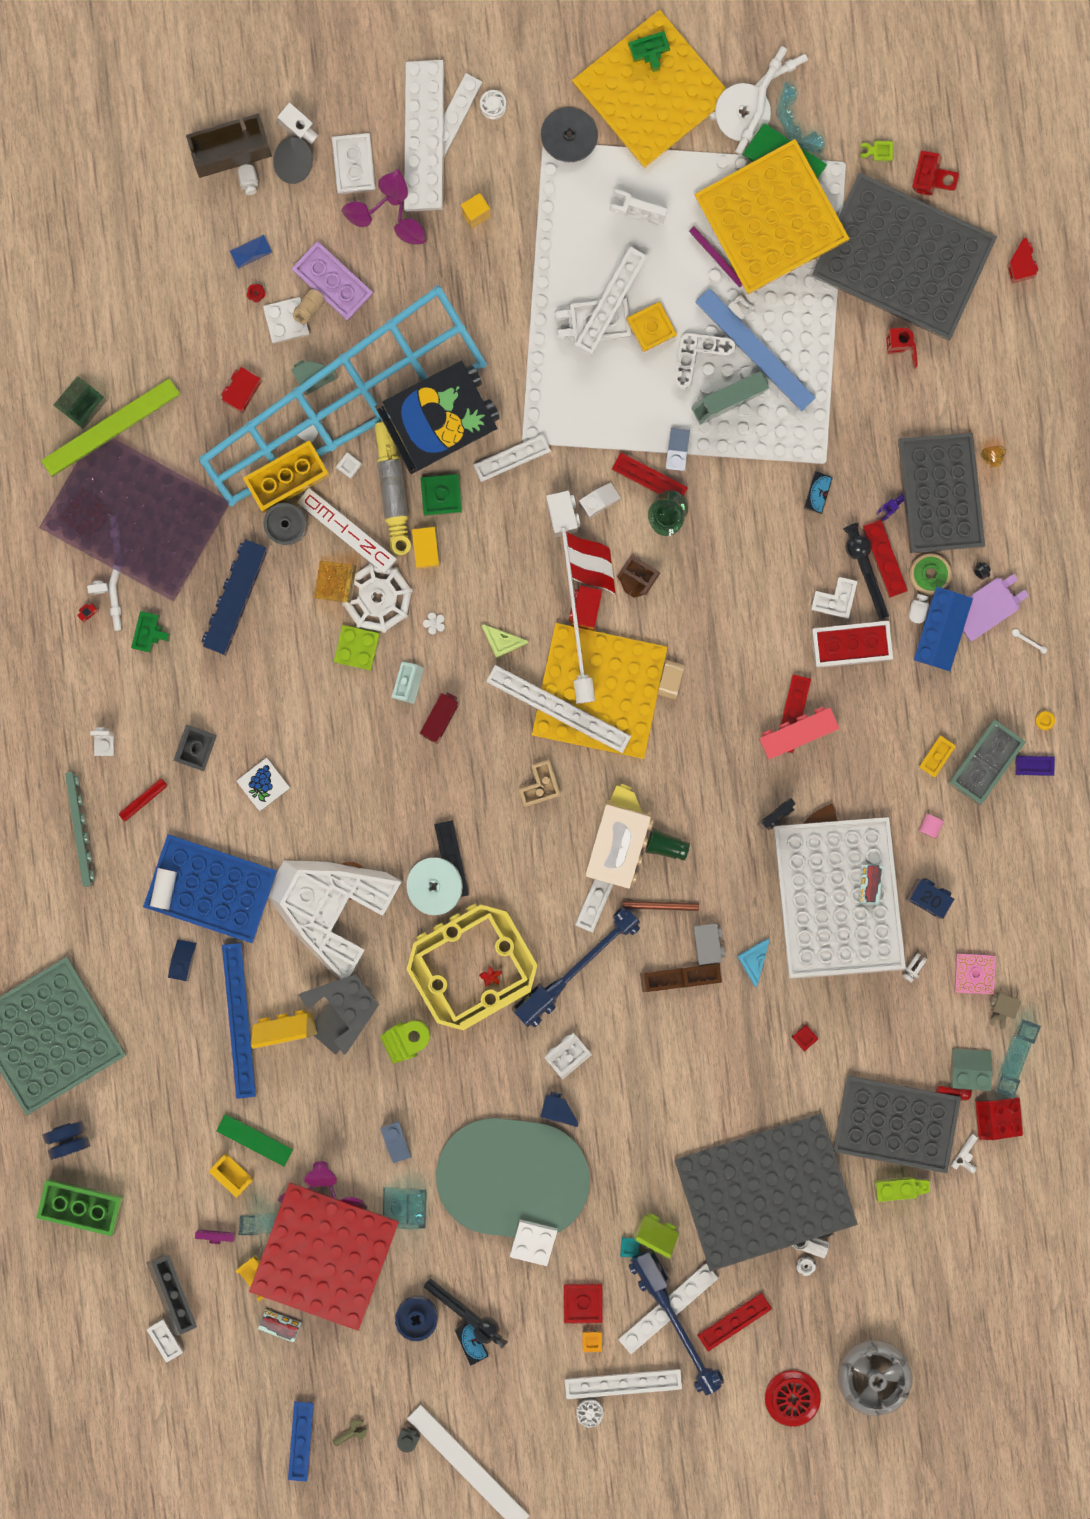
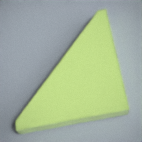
(501, 641)

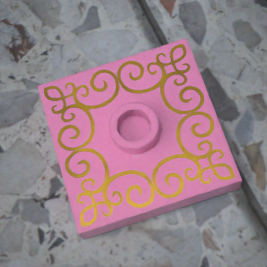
(975, 973)

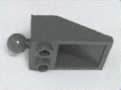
(330, 1027)

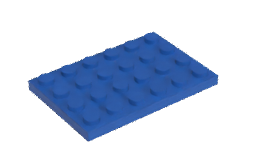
(214, 888)

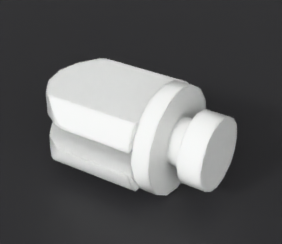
(248, 179)
(919, 609)
(910, 974)

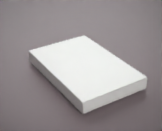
(353, 163)

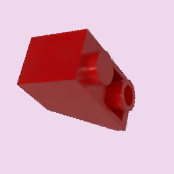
(1021, 265)

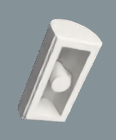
(163, 889)

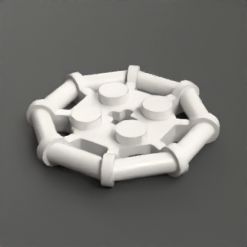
(388, 602)

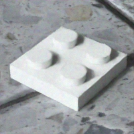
(282, 323)
(533, 1242)

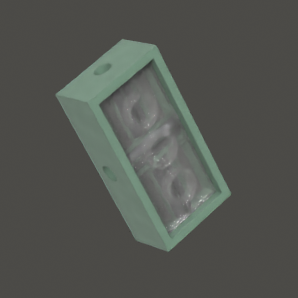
(986, 762)

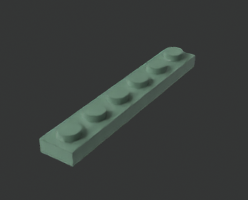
(81, 836)

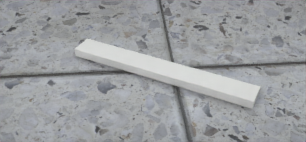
(558, 709)
(466, 1464)

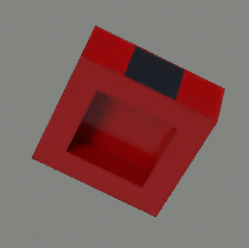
(87, 612)

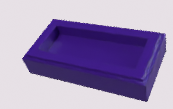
(1035, 765)

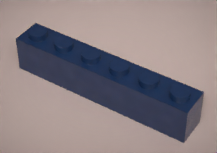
(235, 597)

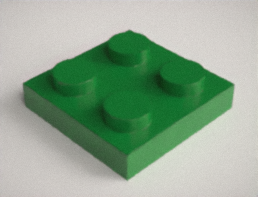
(441, 495)

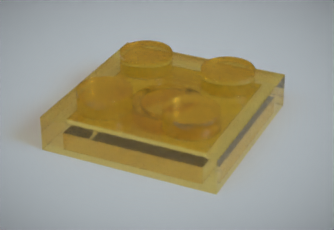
(335, 581)

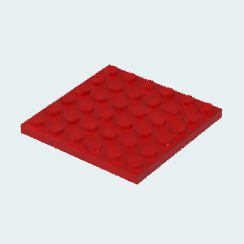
(323, 1256)

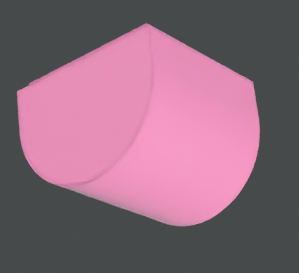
(931, 826)

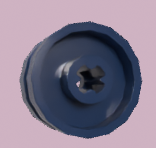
(66, 1140)
(413, 1329)

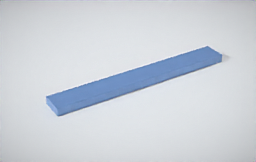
(755, 350)

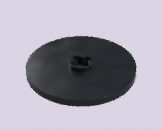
(583, 134)

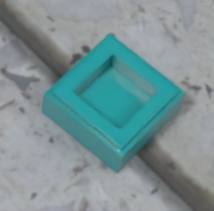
(629, 1247)

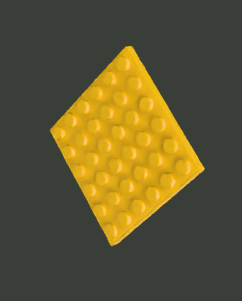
(649, 107)
(771, 217)
(624, 682)

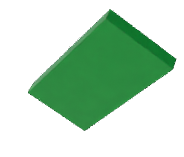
(768, 140)

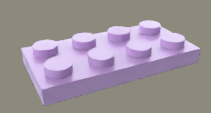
(333, 280)

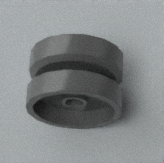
(297, 524)

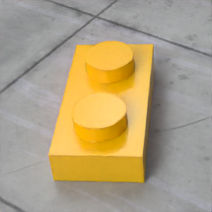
(937, 756)

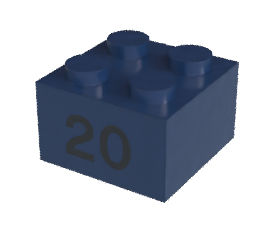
(930, 898)

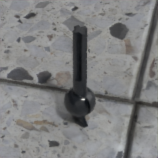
(859, 548)
(484, 1329)

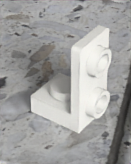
(103, 742)

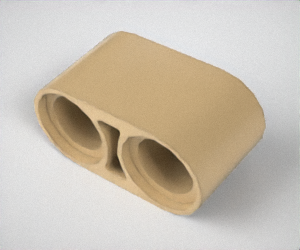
(671, 679)

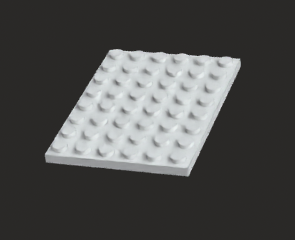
(820, 894)

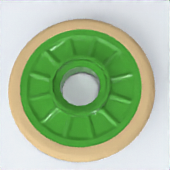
(934, 562)

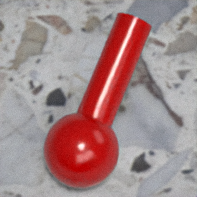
(965, 1094)

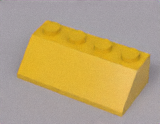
(286, 476)

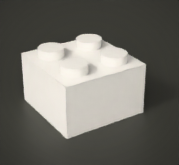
(562, 513)

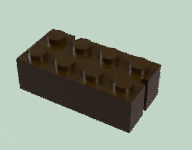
(228, 146)

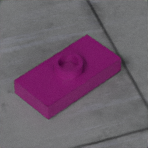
(215, 1237)

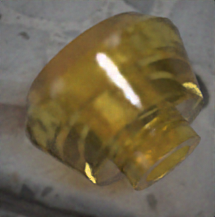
(993, 456)

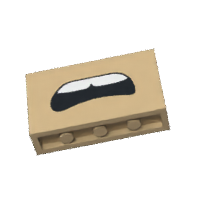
(619, 845)

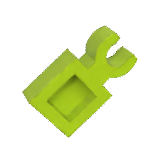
(881, 151)

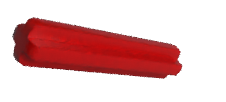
(143, 799)

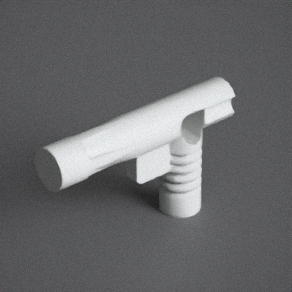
(966, 1156)

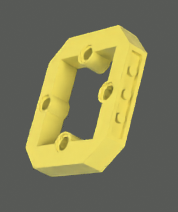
(436, 999)

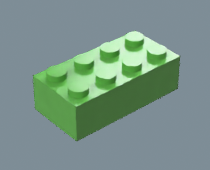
(80, 1207)

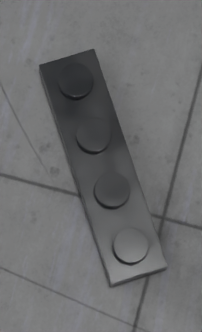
(450, 850)

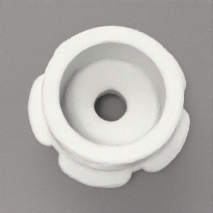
(806, 1271)

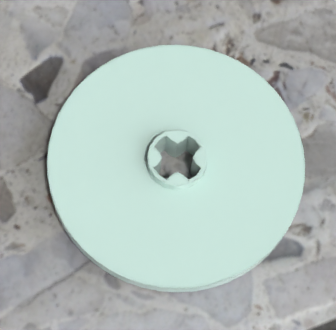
(449, 886)

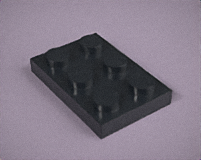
(772, 819)

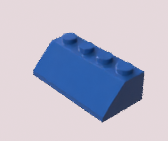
(943, 629)

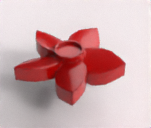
(490, 976)

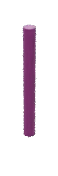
(715, 255)

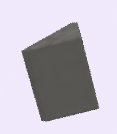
(195, 747)

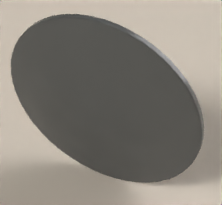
(292, 160)

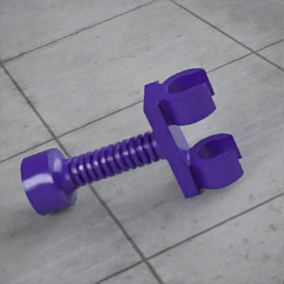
(891, 506)

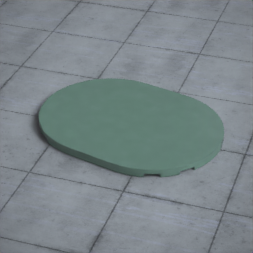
(512, 1172)

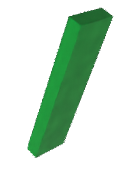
(254, 1140)

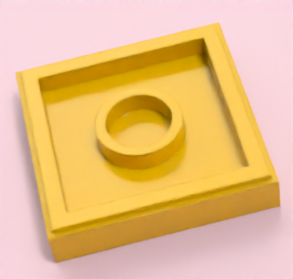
(651, 327)

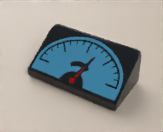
(818, 492)
(471, 1346)

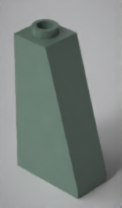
(730, 397)

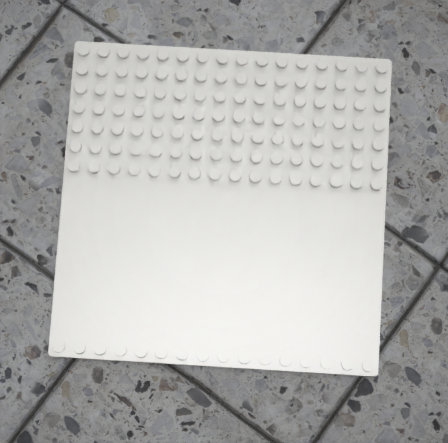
(631, 396)

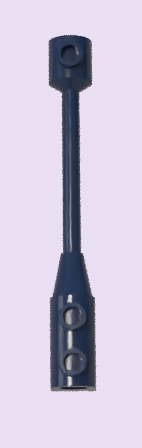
(543, 999)
(654, 1280)

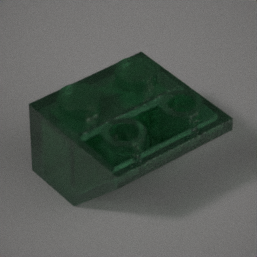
(80, 402)

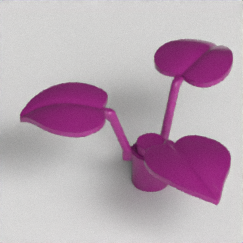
(396, 191)
(323, 1176)

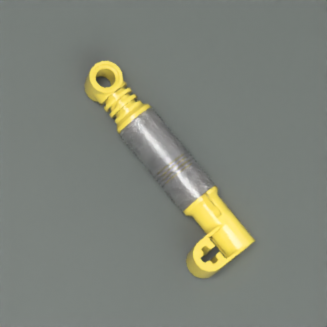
(392, 490)

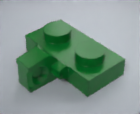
(649, 49)
(148, 632)

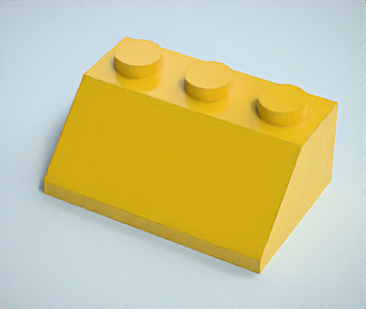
(283, 1029)

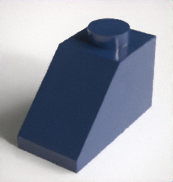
(182, 960)
(558, 1110)

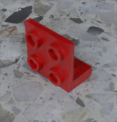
(999, 1119)

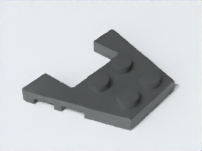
(351, 1002)

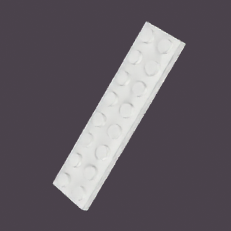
(424, 135)

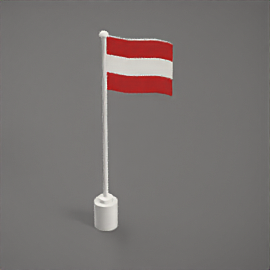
(592, 566)

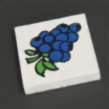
(263, 784)

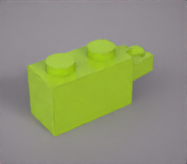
(900, 1188)

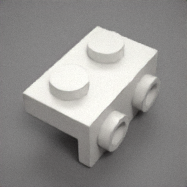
(567, 1055)

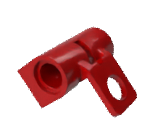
(930, 176)
(894, 346)

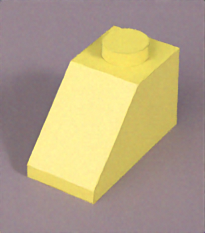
(625, 798)

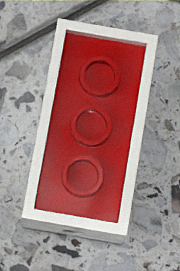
(851, 644)

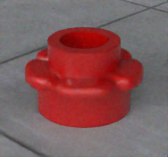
(255, 288)

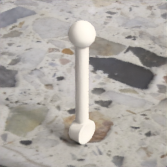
(1015, 633)

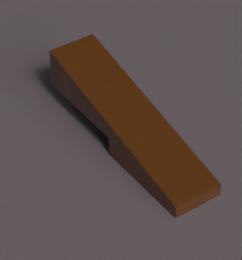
(680, 978)

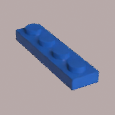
(300, 1441)

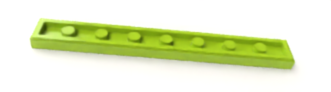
(110, 427)

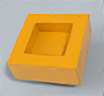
(592, 1341)

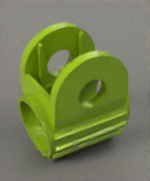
(398, 1043)

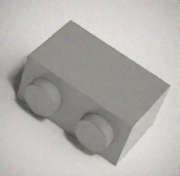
(708, 943)

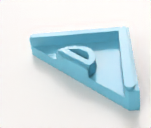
(753, 960)

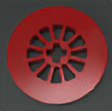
(794, 1377)

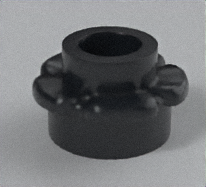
(982, 570)

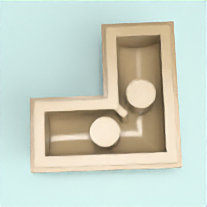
(544, 789)

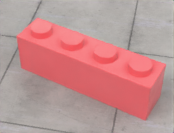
(799, 733)

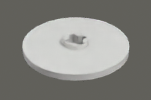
(728, 107)

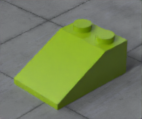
(656, 1234)

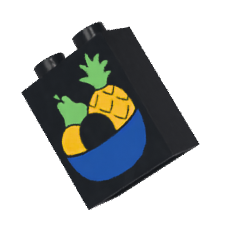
(438, 416)

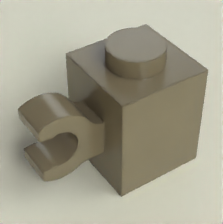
(1005, 1007)

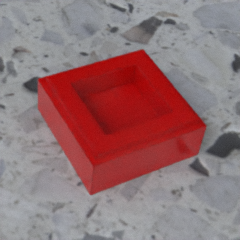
(805, 1037)

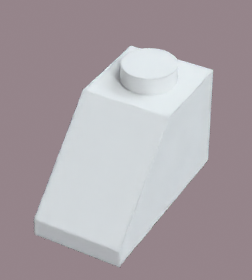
(599, 500)

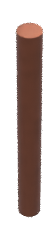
(660, 905)

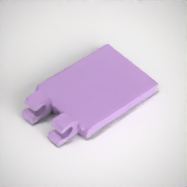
(991, 606)

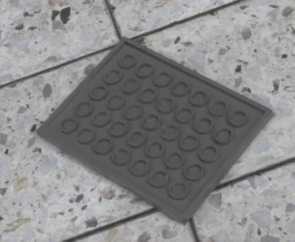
(905, 257)
(765, 1192)

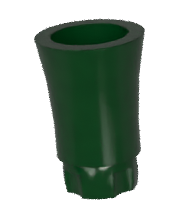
(666, 845)

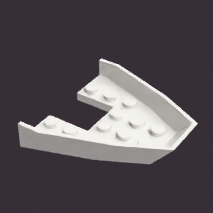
(312, 898)

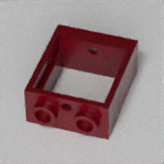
(440, 717)

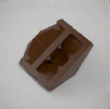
(637, 577)

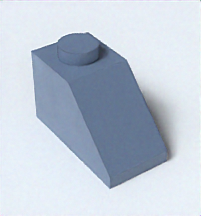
(678, 449)
(395, 1141)

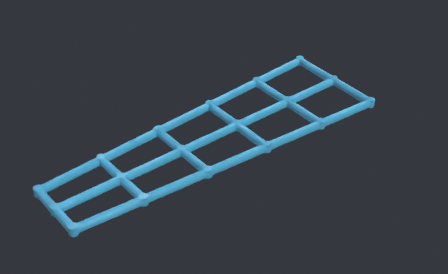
(362, 388)

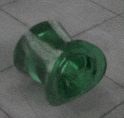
(668, 513)

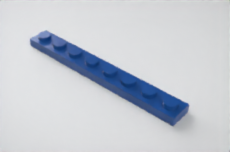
(239, 1020)

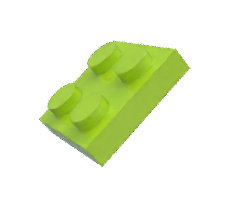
(356, 647)

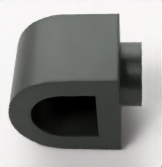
(408, 1439)

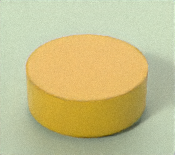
(1045, 720)

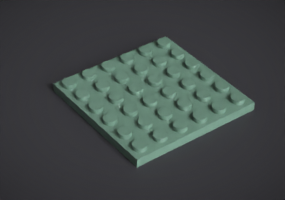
(52, 1036)

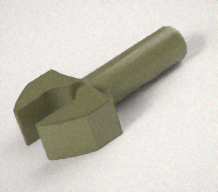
(351, 1433)

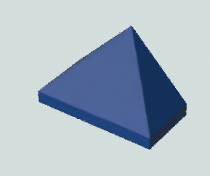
(251, 251)

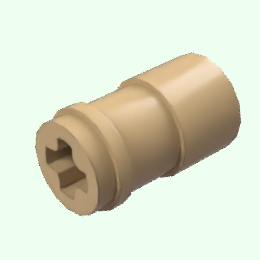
(309, 305)

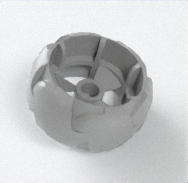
(869, 1402)

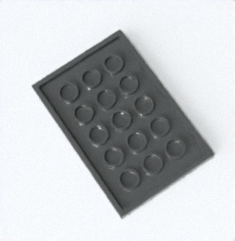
(941, 492)
(896, 1124)

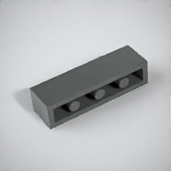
(171, 1294)

